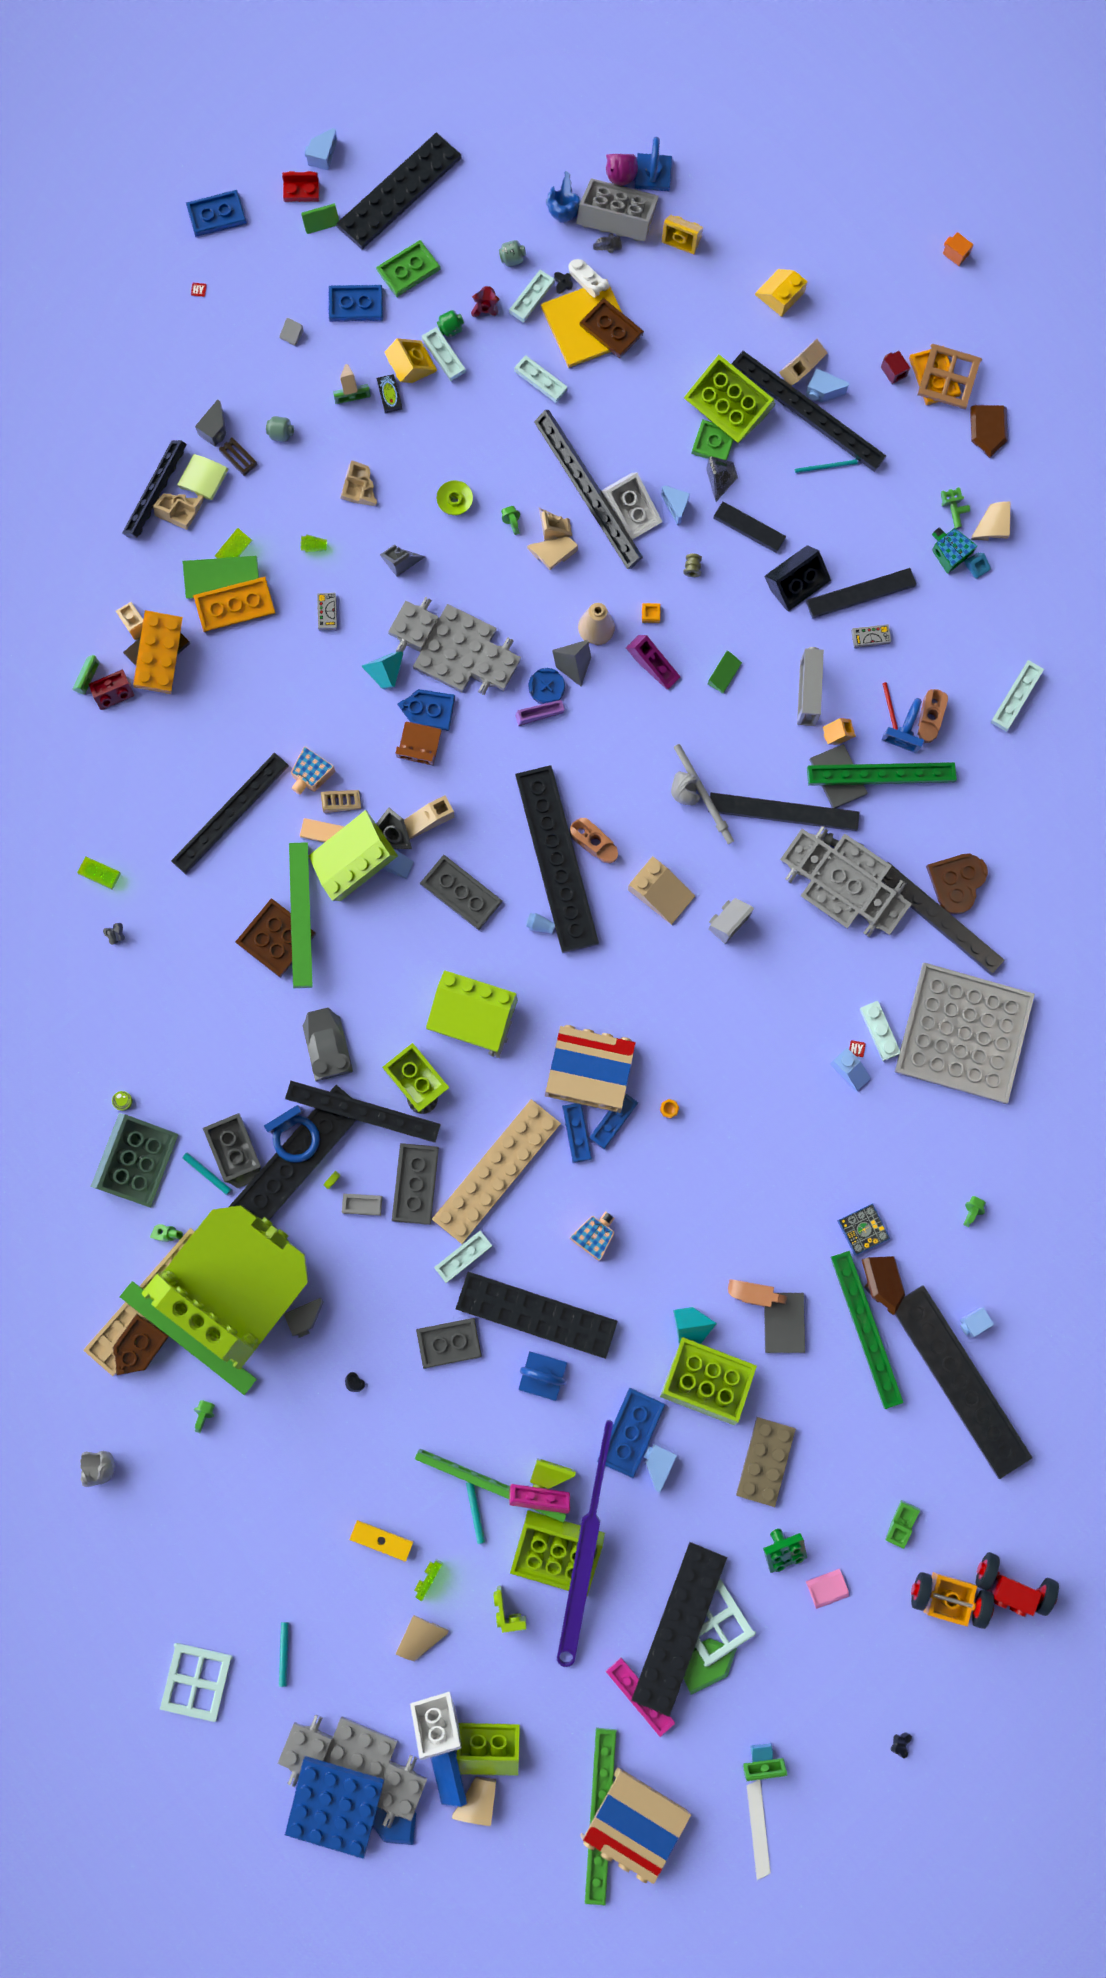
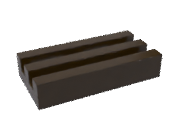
(228, 446)

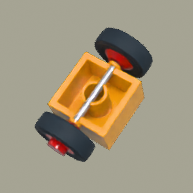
(952, 1600)

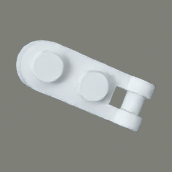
(587, 277)

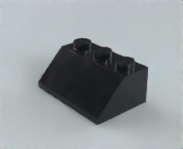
(798, 577)

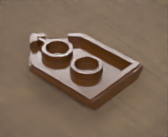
(989, 427)
(884, 1281)
(137, 1346)

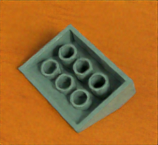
(134, 1160)

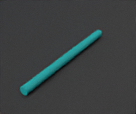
(825, 466)

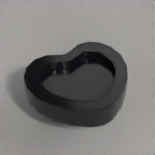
(354, 1383)

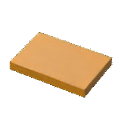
(918, 363)

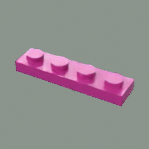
(627, 1681)

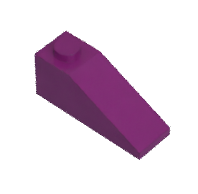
(653, 661)

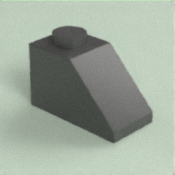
(212, 424)
(303, 1318)

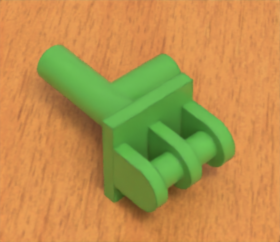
(952, 501)

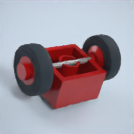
(1011, 1593)

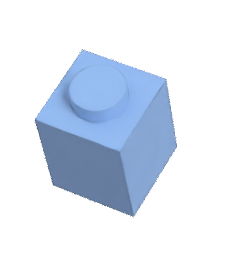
(976, 1322)

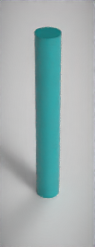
(206, 1173)
(475, 1513)
(283, 1662)

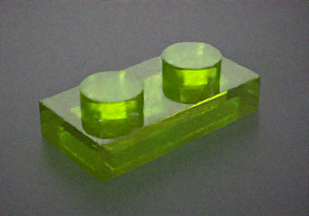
(234, 545)
(99, 873)
(423, 1586)

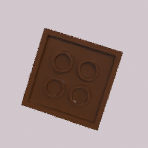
(270, 938)

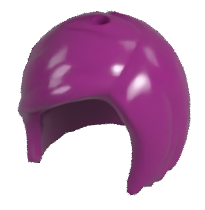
(621, 168)

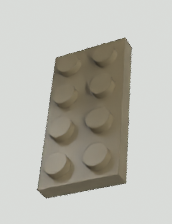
(765, 1461)

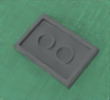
(838, 794)
(785, 1325)
(448, 1343)

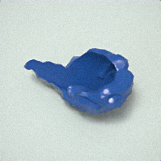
(563, 204)

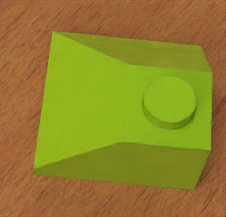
(549, 1474)

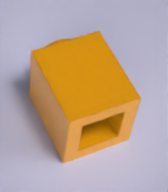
(839, 731)

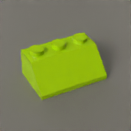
(488, 1749)

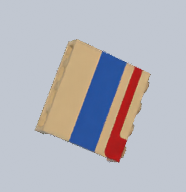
(590, 1068)
(636, 1827)

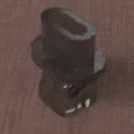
(608, 243)

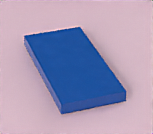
(632, 1431)

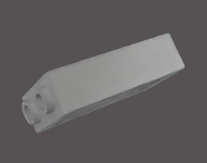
(810, 686)

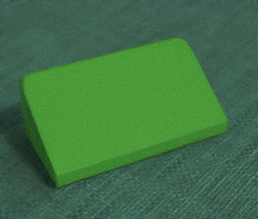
(320, 218)
(363, 392)
(724, 672)
(86, 674)
(764, 1769)

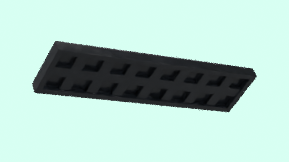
(399, 190)
(536, 1315)
(679, 1629)

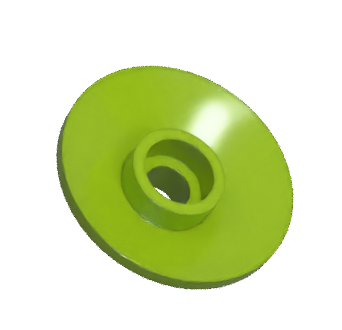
(454, 490)

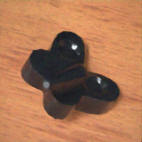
(563, 282)
(114, 934)
(900, 1743)

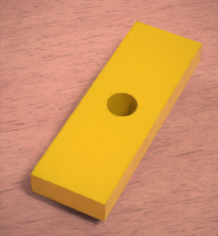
(368, 1536)

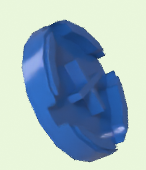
(546, 686)

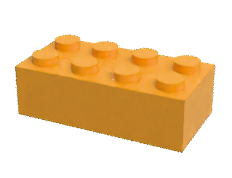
(157, 652)

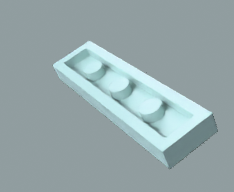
(1017, 695)

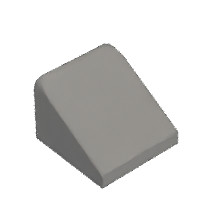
(291, 331)

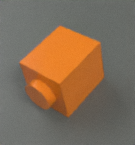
(957, 248)

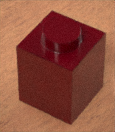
(895, 367)

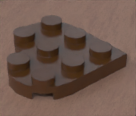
(957, 881)

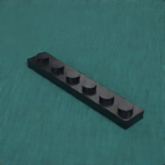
(154, 488)

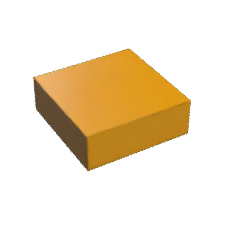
(651, 612)

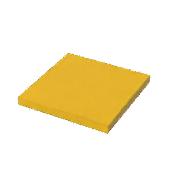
(564, 321)

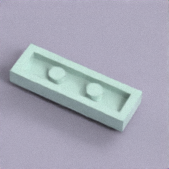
(531, 296)
(443, 354)
(540, 379)
(880, 1030)
(463, 1256)

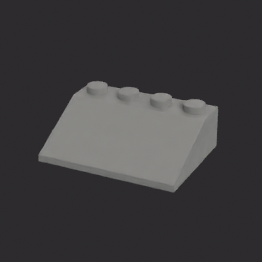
(617, 209)

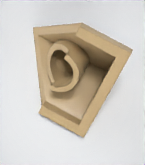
(554, 526)

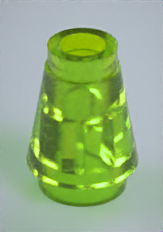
(312, 544)

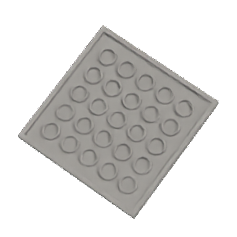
(964, 1033)

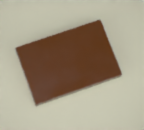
(611, 328)

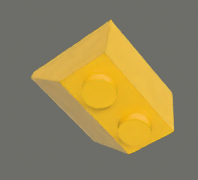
(681, 234)
(782, 290)
(409, 360)

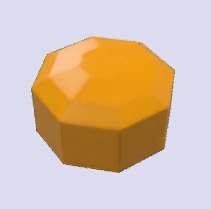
(669, 1108)

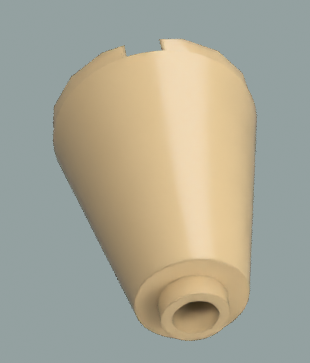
(596, 625)

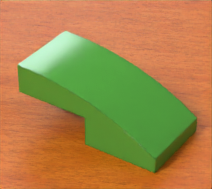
(902, 1524)

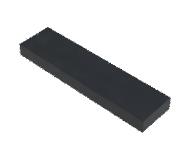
(749, 527)

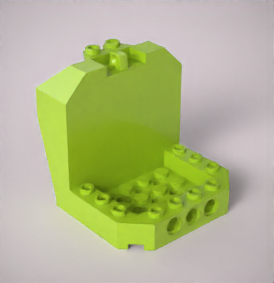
(230, 1282)

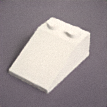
(632, 505)
(435, 1725)

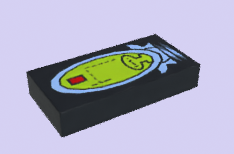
(389, 393)

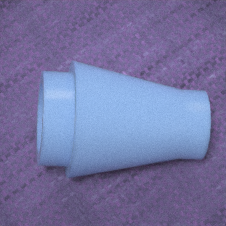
(538, 923)

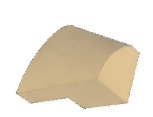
(358, 485)
(177, 509)
(994, 522)
(553, 551)
(419, 1638)
(479, 1802)

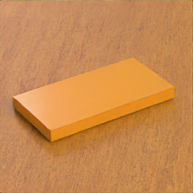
(234, 604)

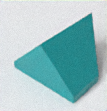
(385, 669)
(692, 1324)

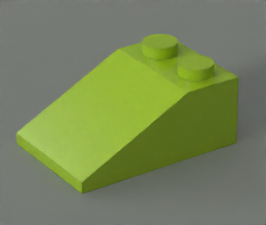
(415, 1077)

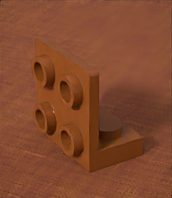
(419, 743)

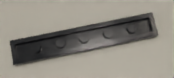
(861, 593)

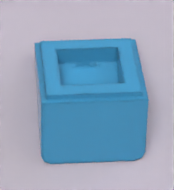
(977, 564)
(761, 1752)

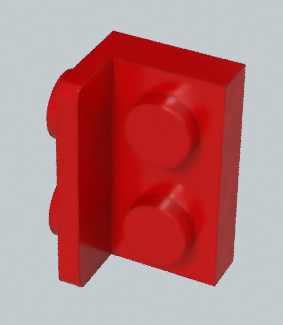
(300, 186)

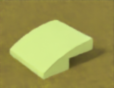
(202, 476)

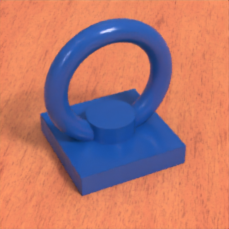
(653, 169)
(903, 736)
(287, 1121)
(542, 1376)

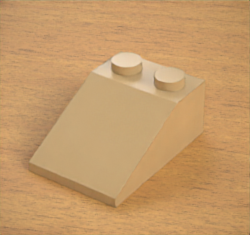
(661, 890)

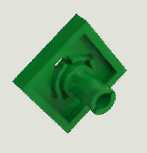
(784, 1551)

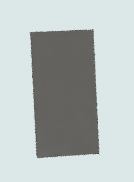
(461, 892)
(415, 1184)

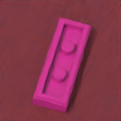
(539, 1498)

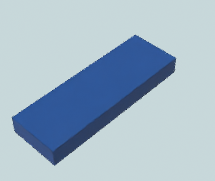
(612, 1123)
(576, 1132)

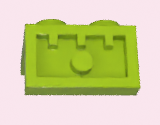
(514, 1622)

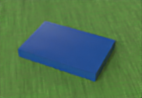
(216, 213)
(355, 302)
(449, 1779)

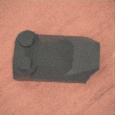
(326, 1044)
(233, 1150)

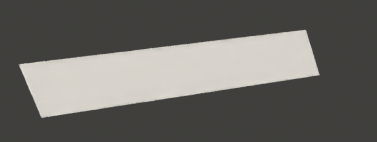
(758, 1829)

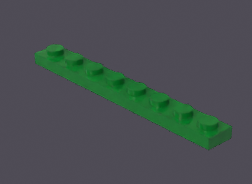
(881, 773)
(866, 1330)

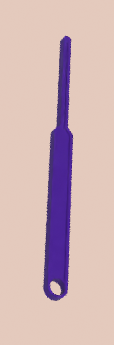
(583, 1561)

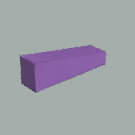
(539, 712)

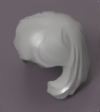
(684, 790)
(96, 1468)

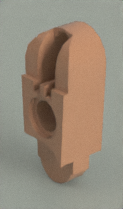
(929, 728)
(605, 851)
(754, 1293)

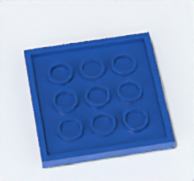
(334, 1807)

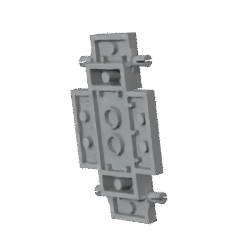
(454, 647)
(846, 881)
(359, 1750)

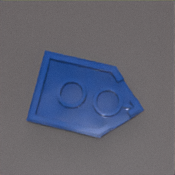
(429, 708)
(401, 1830)

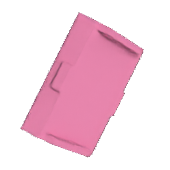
(827, 1588)

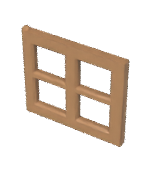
(949, 376)

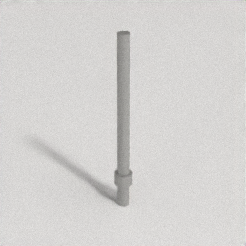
(721, 825)

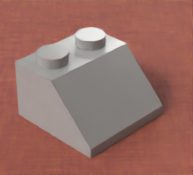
(730, 920)

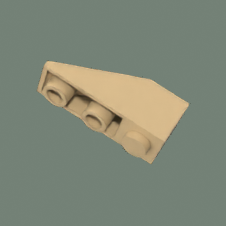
(803, 363)
(429, 816)

